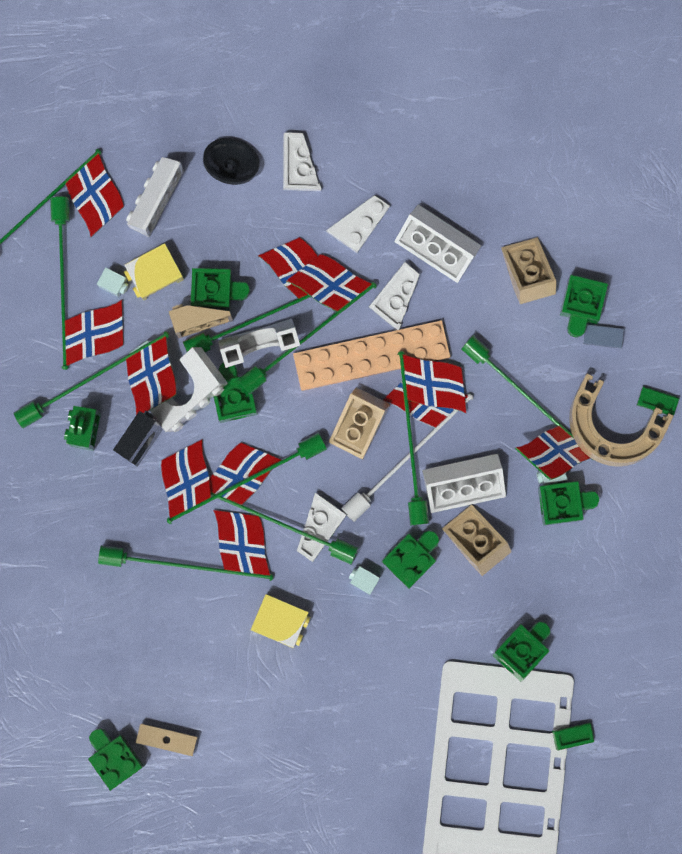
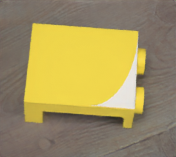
(152, 272)
(280, 621)

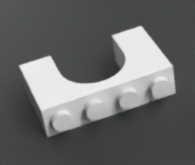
(278, 334)
(207, 383)

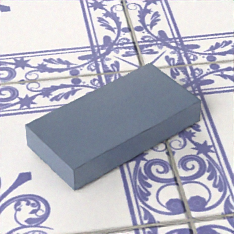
(603, 336)

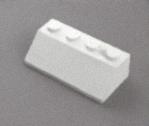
(155, 196)
(437, 243)
(464, 483)

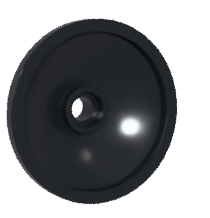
(231, 161)

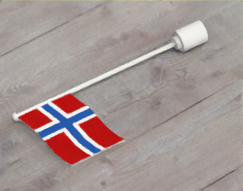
(429, 415)

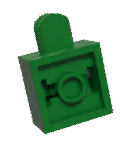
(216, 290)
(582, 303)
(233, 400)
(82, 428)
(565, 503)
(412, 557)
(524, 649)
(111, 758)

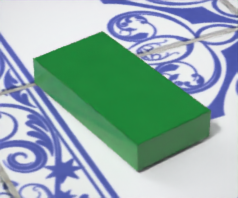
(653, 399)
(573, 736)

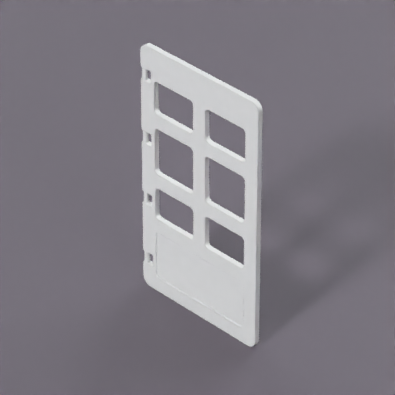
(505, 686)

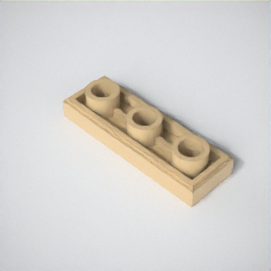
(154, 737)

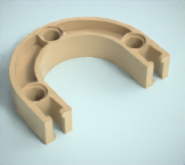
(590, 440)

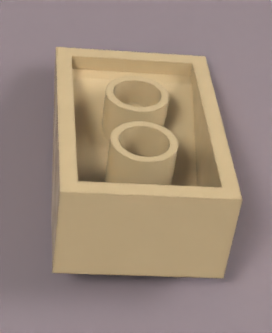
(529, 270)
(193, 319)
(359, 423)
(477, 540)

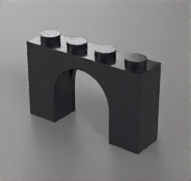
(138, 437)

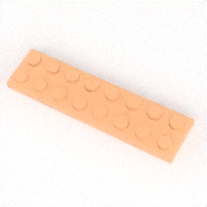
(369, 355)

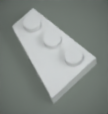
(297, 165)
(359, 224)
(395, 296)
(321, 523)

